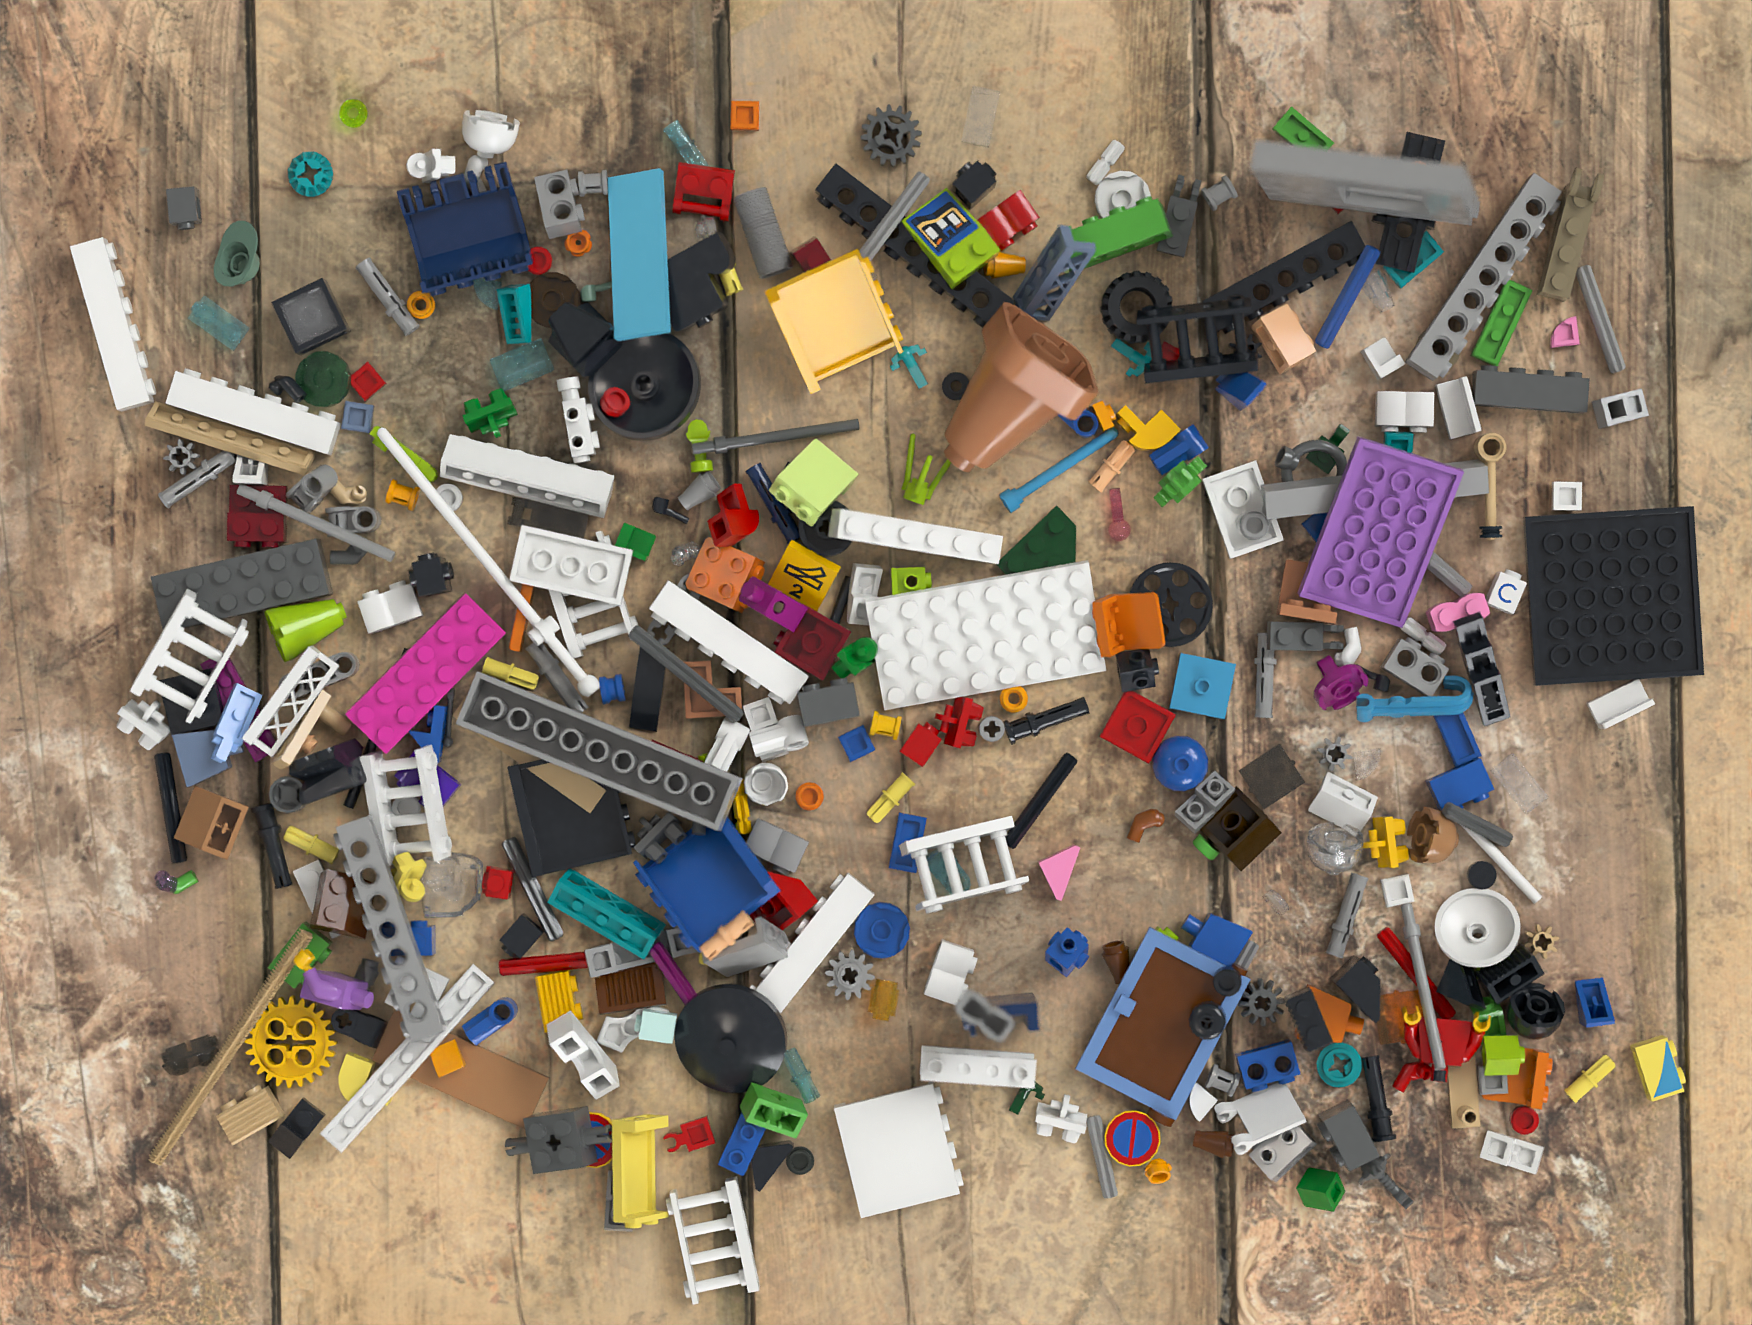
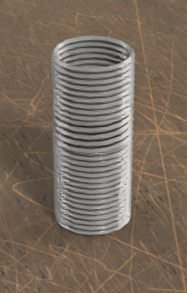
(765, 236)

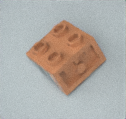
(1293, 605)

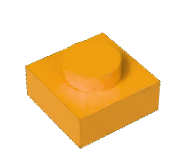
(1104, 415)

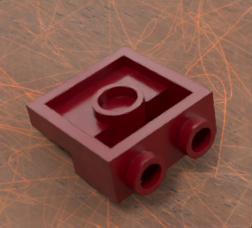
(254, 524)
(813, 643)

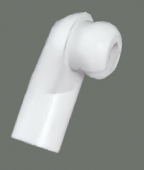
(476, 164)
(1351, 650)

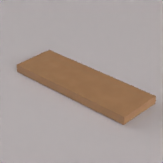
(484, 1082)

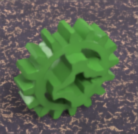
(1180, 481)

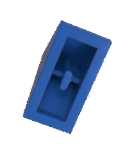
(1593, 1003)

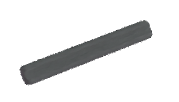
(532, 889)

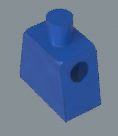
(1217, 937)

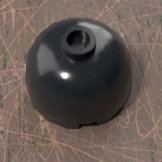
(1535, 1011)

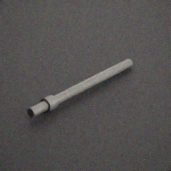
(266, 500)
(1412, 933)

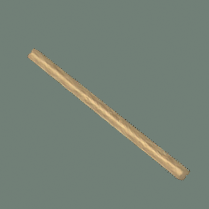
(230, 1048)

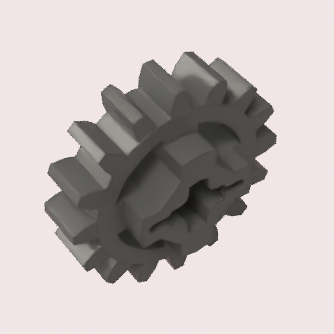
(902, 129)

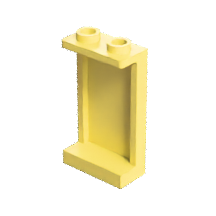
(635, 1170)

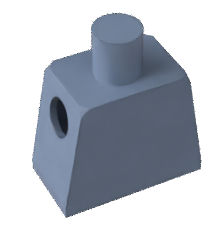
(195, 755)

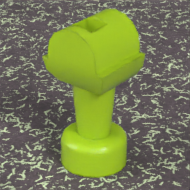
(698, 433)

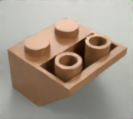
(211, 822)

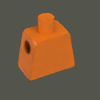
(1336, 1015)

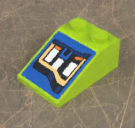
(951, 237)

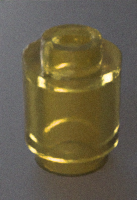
(883, 999)

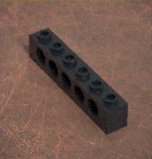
(1344, 237)

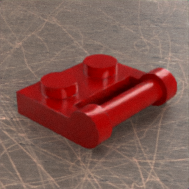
(704, 182)

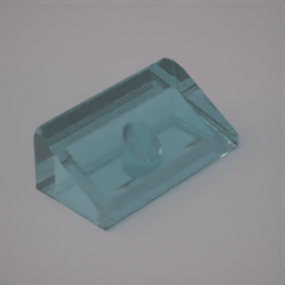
(522, 364)

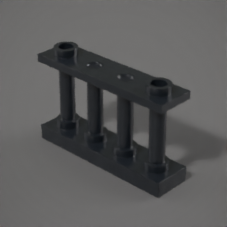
(1214, 362)

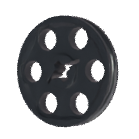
(1181, 594)

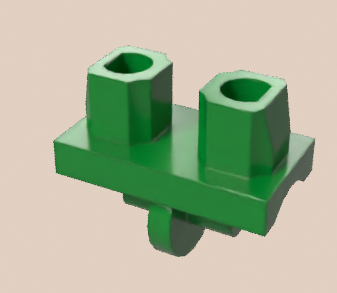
(489, 417)
(856, 657)

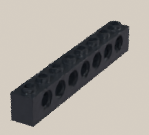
(840, 180)

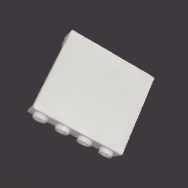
(898, 1149)

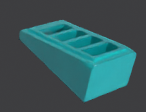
(519, 296)

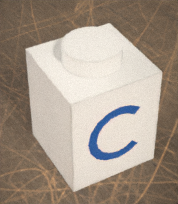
(1505, 591)

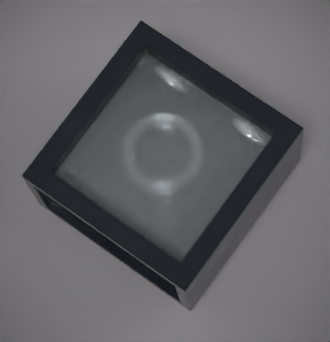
(311, 316)

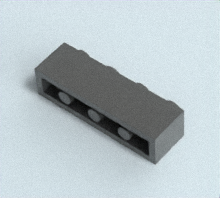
(1530, 391)

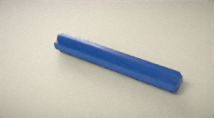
(1347, 296)

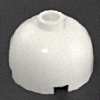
(489, 132)

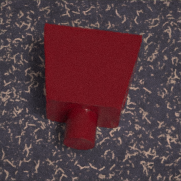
(810, 254)

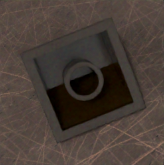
(1240, 830)

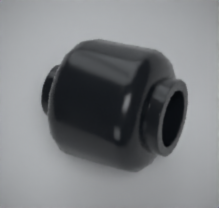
(1205, 1010)

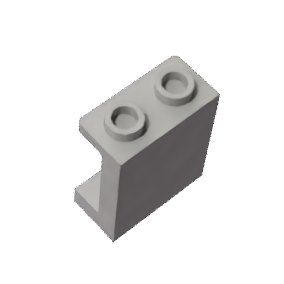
(752, 951)

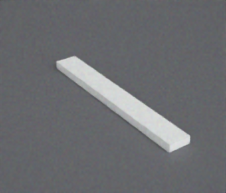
(404, 1062)

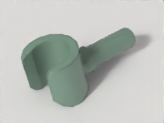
(588, 292)

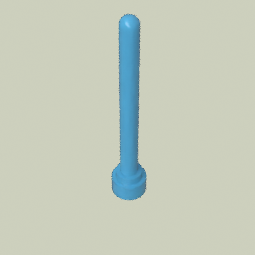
(1013, 498)

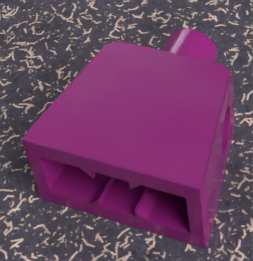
(763, 598)

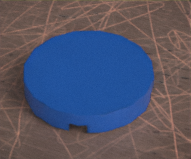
(881, 930)

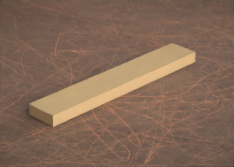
(230, 438)
(572, 785)

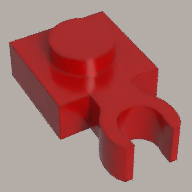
(694, 1134)

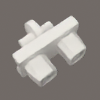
(430, 165)
(146, 719)
(1062, 1116)

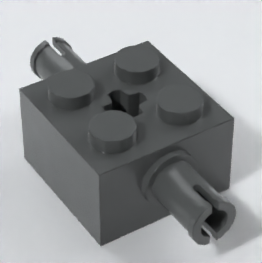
(559, 1140)

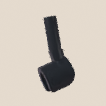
(660, 506)
(1381, 681)

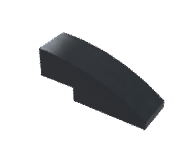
(647, 692)

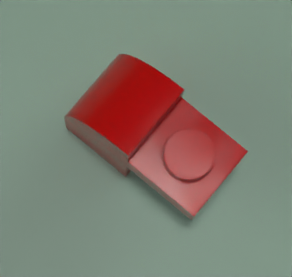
(734, 520)

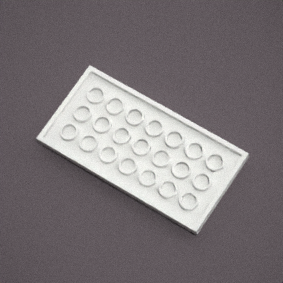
(985, 635)

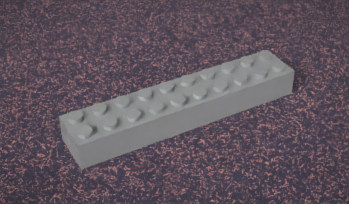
(599, 751)

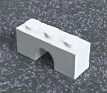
(575, 1043)

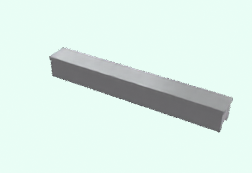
(1317, 494)

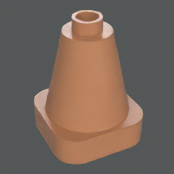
(1016, 389)

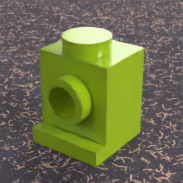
(900, 575)

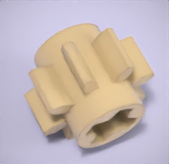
(1534, 936)

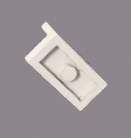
(1458, 407)
(1619, 704)
(1343, 802)

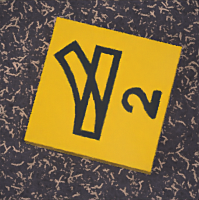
(804, 575)

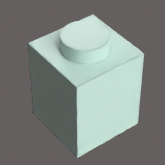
(656, 1026)

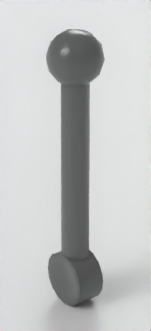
(447, 740)

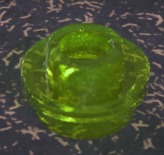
(362, 115)

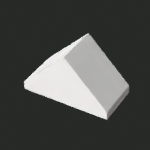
(250, 472)

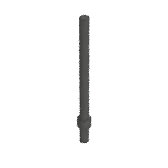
(722, 444)

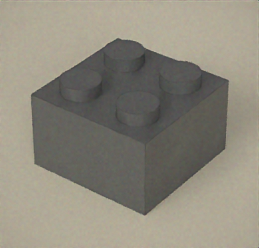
(828, 703)
(1348, 1135)

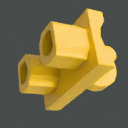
(1383, 841)

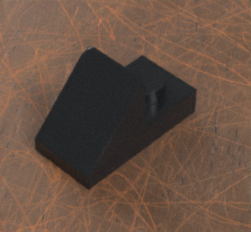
(296, 1128)

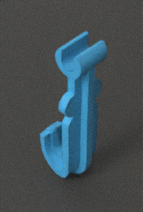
(1398, 706)

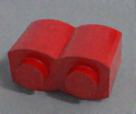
(1009, 219)

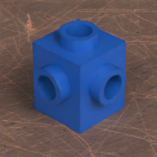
(1067, 951)

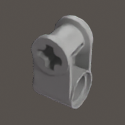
(313, 488)
(349, 518)

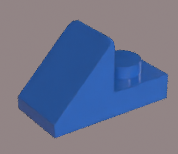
(437, 722)

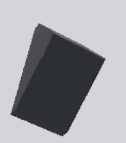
(1461, 985)
(767, 1160)

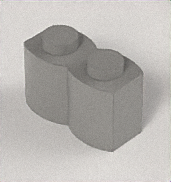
(777, 846)
(992, 1019)

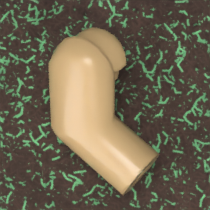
(349, 495)

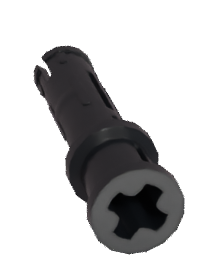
(1034, 723)
(269, 831)
(1378, 1110)

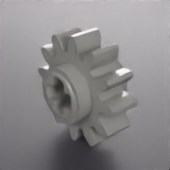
(839, 971)

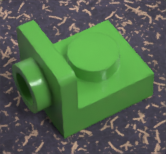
(1497, 1022)

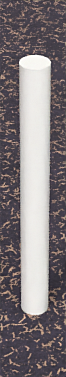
(1505, 865)

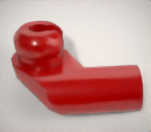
(1410, 1072)

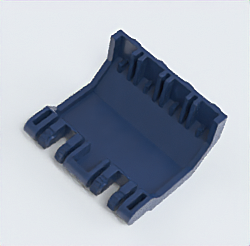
(466, 233)

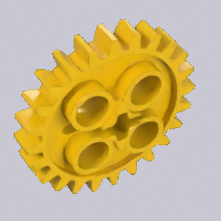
(291, 1067)

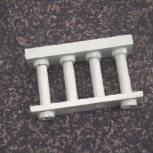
(569, 615)
(175, 633)
(380, 808)
(971, 837)
(977, 1066)
(740, 1249)

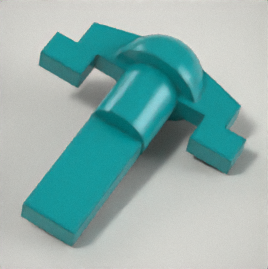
(1134, 356)
(911, 363)

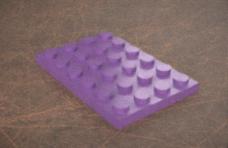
(1380, 532)

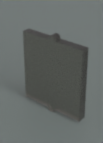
(1271, 776)

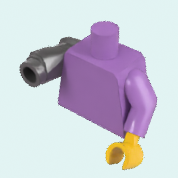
(337, 988)

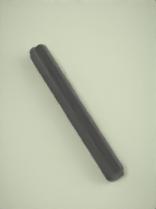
(685, 673)

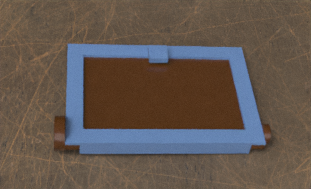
(1145, 1032)

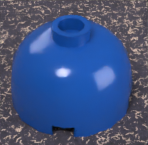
(1180, 763)

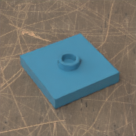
(1202, 686)

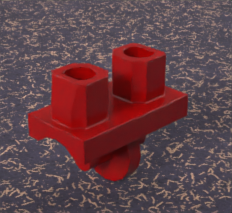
(955, 722)

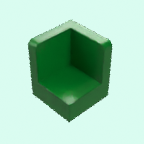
(636, 540)
(1320, 1189)

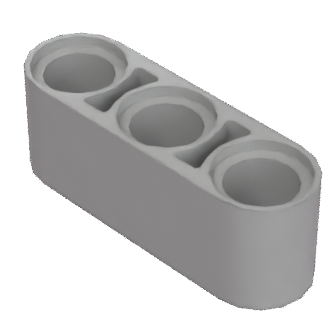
(337, 676)

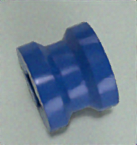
(612, 689)

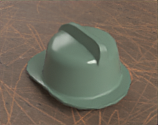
(237, 255)

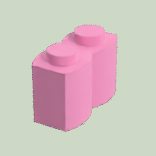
(1443, 614)

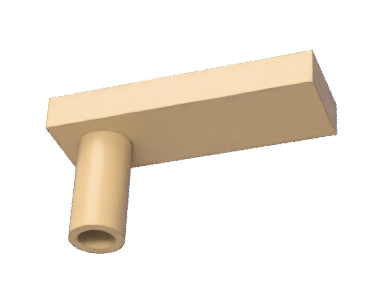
(317, 710)
(1463, 1095)

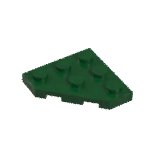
(1046, 545)

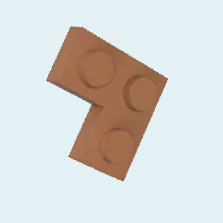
(695, 704)

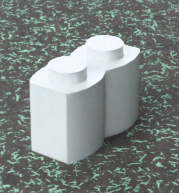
(1404, 410)
(390, 608)
(949, 972)

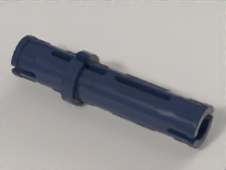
(757, 474)

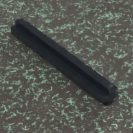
(1040, 800)
(170, 805)

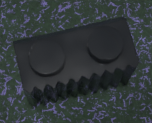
(1510, 974)
(1308, 1019)

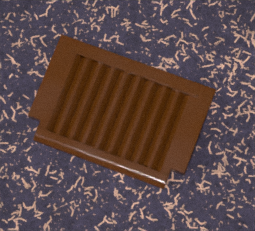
(630, 989)

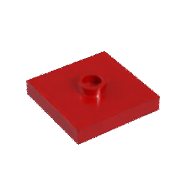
(1137, 725)

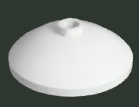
(1482, 913)

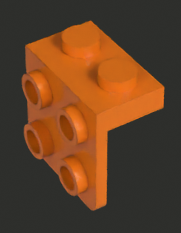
(722, 572)
(1128, 622)
(1529, 1085)

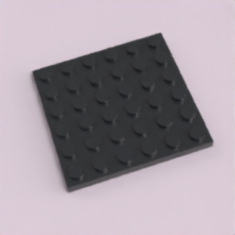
(1613, 595)

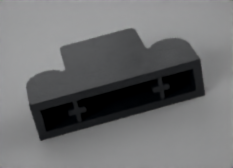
(692, 283)

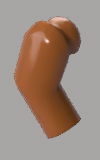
(1143, 821)

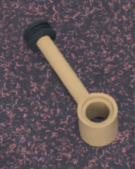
(1490, 530)

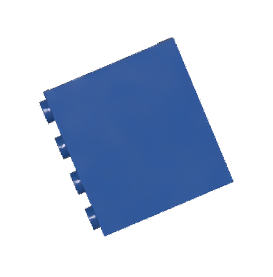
(707, 882)

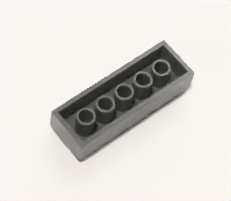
(247, 582)

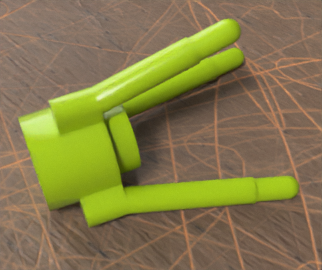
(917, 489)

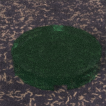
(324, 378)

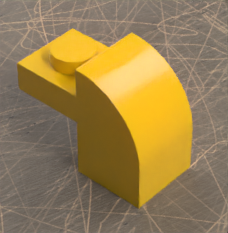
(1149, 435)

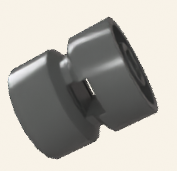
(285, 794)

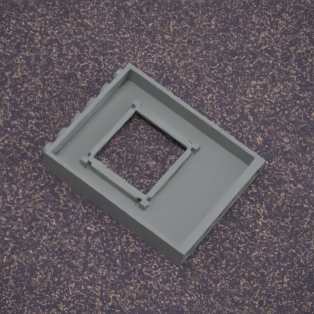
(1365, 182)

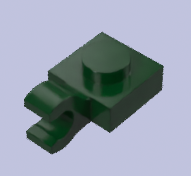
(1323, 460)

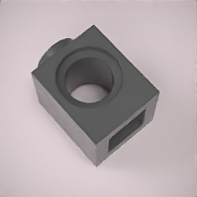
(184, 207)

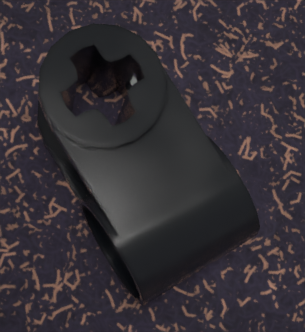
(364, 1028)

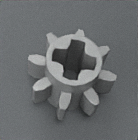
(175, 451)
(1341, 748)

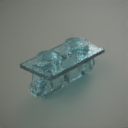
(218, 322)

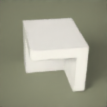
(1382, 358)

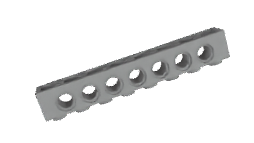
(1535, 191)
(394, 912)

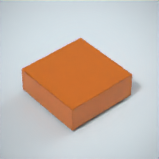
(745, 115)

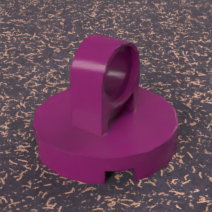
(1339, 685)

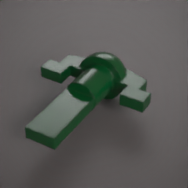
(1023, 1094)

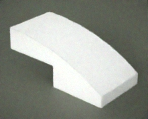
(863, 586)
(762, 715)
(1511, 1152)

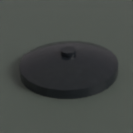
(659, 380)
(730, 1038)

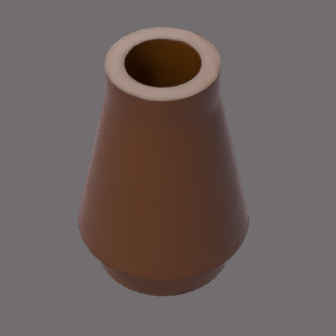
(1117, 958)
(1214, 1142)

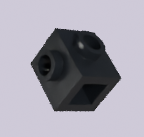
(1136, 669)

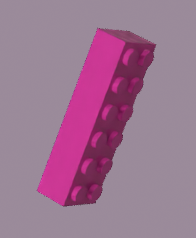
(425, 673)

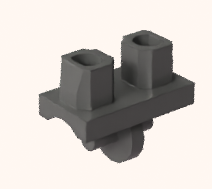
(655, 833)

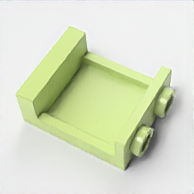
(813, 482)

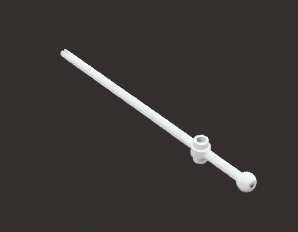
(542, 629)

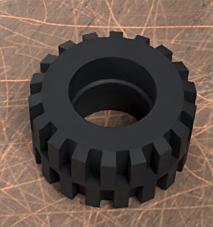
(1117, 290)

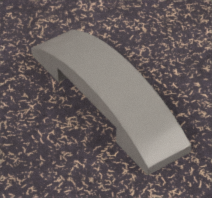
(613, 957)

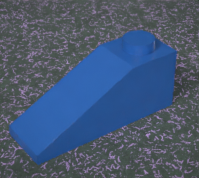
(1239, 388)

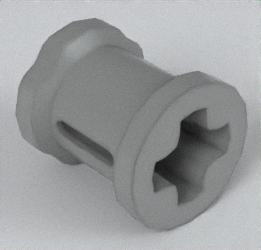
(593, 183)
(1219, 193)
(997, 735)
(1216, 1074)

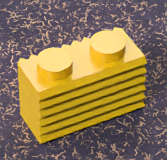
(557, 996)

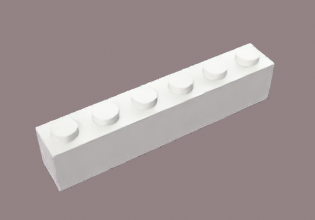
(112, 324)
(252, 412)
(526, 475)
(915, 536)
(728, 642)
(814, 940)

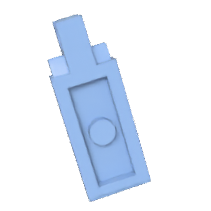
(234, 721)

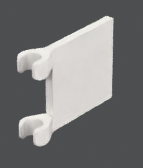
(1263, 1115)

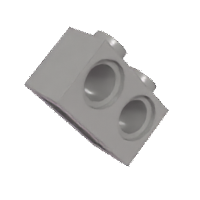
(556, 204)
(1412, 672)

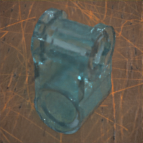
(938, 869)

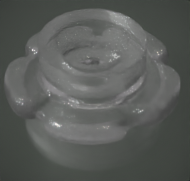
(705, 227)

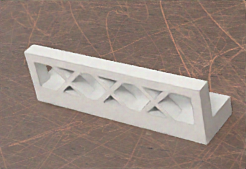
(281, 695)

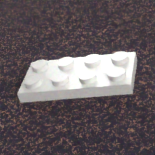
(571, 565)

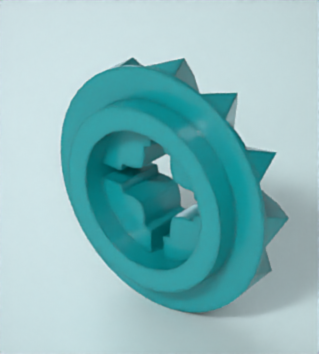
(322, 179)
(1352, 1067)

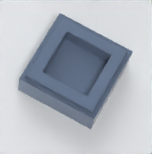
(357, 417)

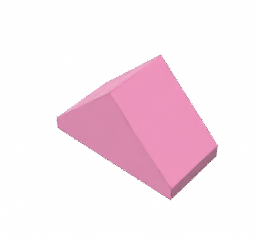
(1058, 869)

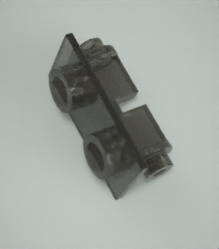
(179, 1061)

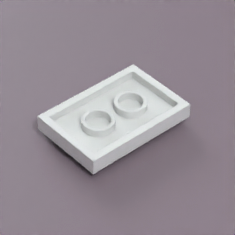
(1233, 496)

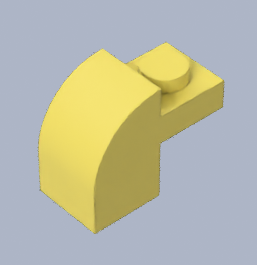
(354, 1074)

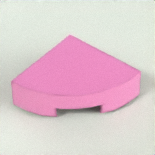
(1565, 334)

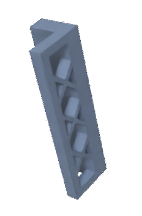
(1045, 274)

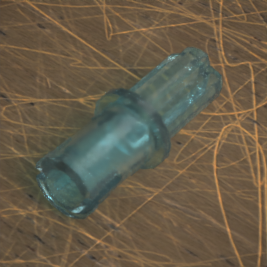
(684, 144)
(800, 1076)

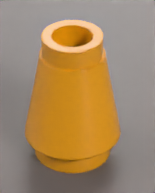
(1005, 265)

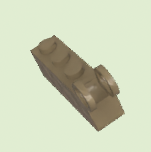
(1568, 237)

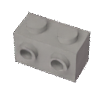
(1284, 1152)

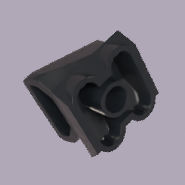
(583, 337)
(329, 771)

